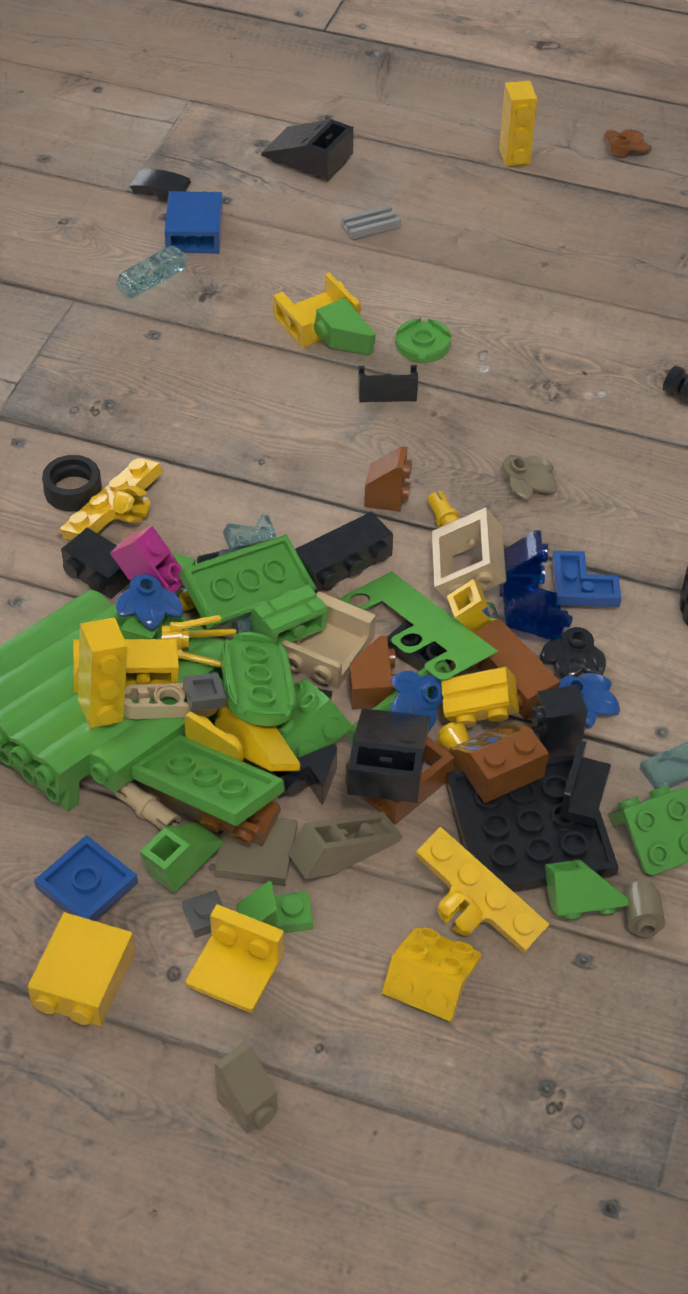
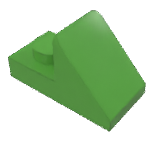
(284, 911)

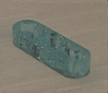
(136, 280)

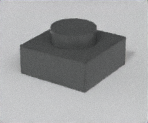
(204, 691)
(199, 910)

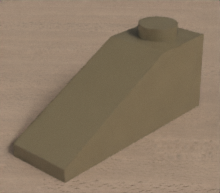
(339, 843)

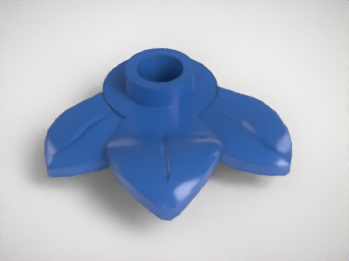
(148, 604)
(595, 695)
(414, 697)

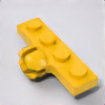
(118, 500)
(478, 894)

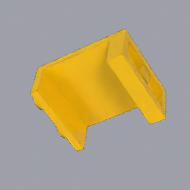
(300, 317)

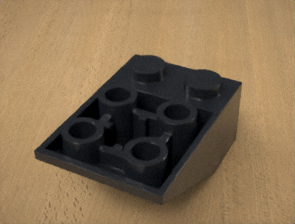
(313, 147)
(388, 755)

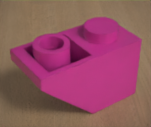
(148, 554)

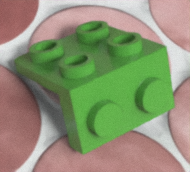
(314, 721)
(657, 828)

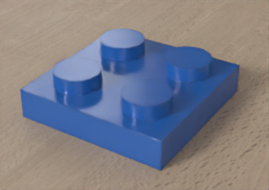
(86, 880)

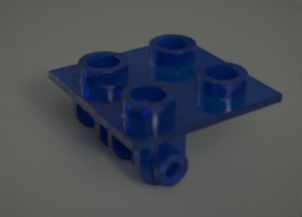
(533, 610)

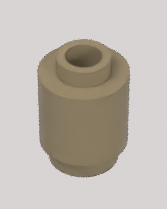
(645, 909)

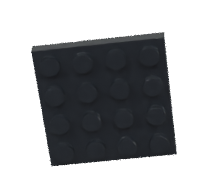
(525, 830)

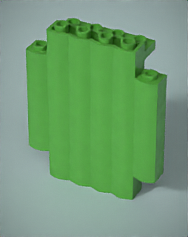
(42, 719)

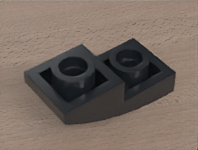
(160, 182)
(420, 657)

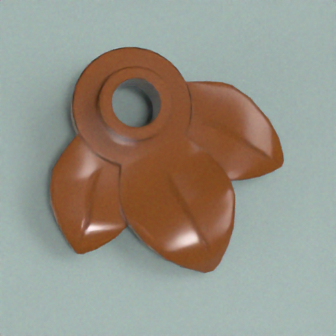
(624, 142)

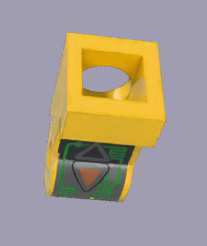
(471, 606)

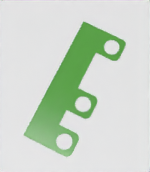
(429, 622)

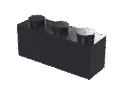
(346, 551)

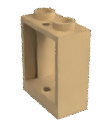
(460, 536)

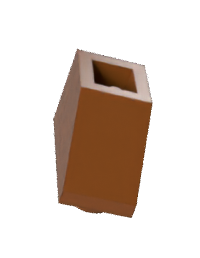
(387, 482)
(371, 675)

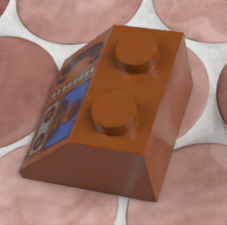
(501, 760)

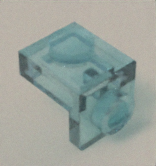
(242, 535)

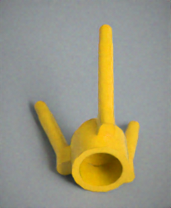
(181, 633)

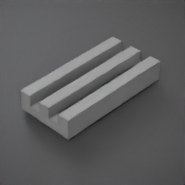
(370, 222)

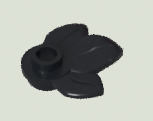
(574, 657)

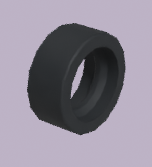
(67, 467)

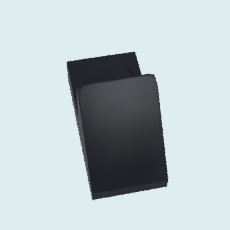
(316, 771)

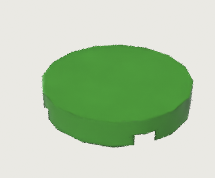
(423, 340)

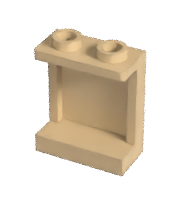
(329, 652)

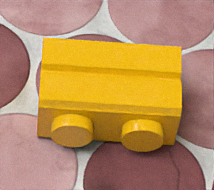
(480, 697)

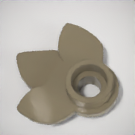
(528, 475)

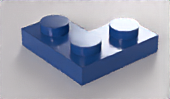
(577, 587)

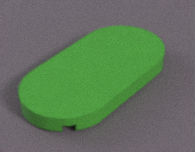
(257, 679)

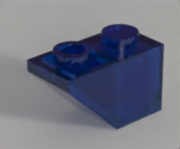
(525, 560)

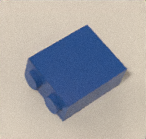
(194, 221)

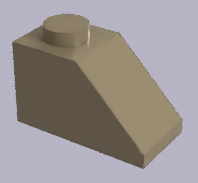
(245, 1088)

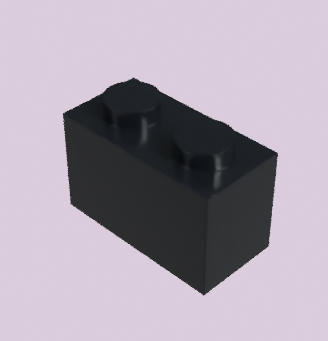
(90, 561)
(559, 719)

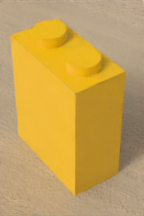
(81, 969)

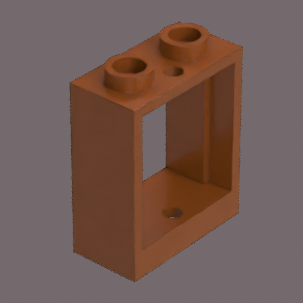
(432, 779)

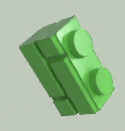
(290, 616)

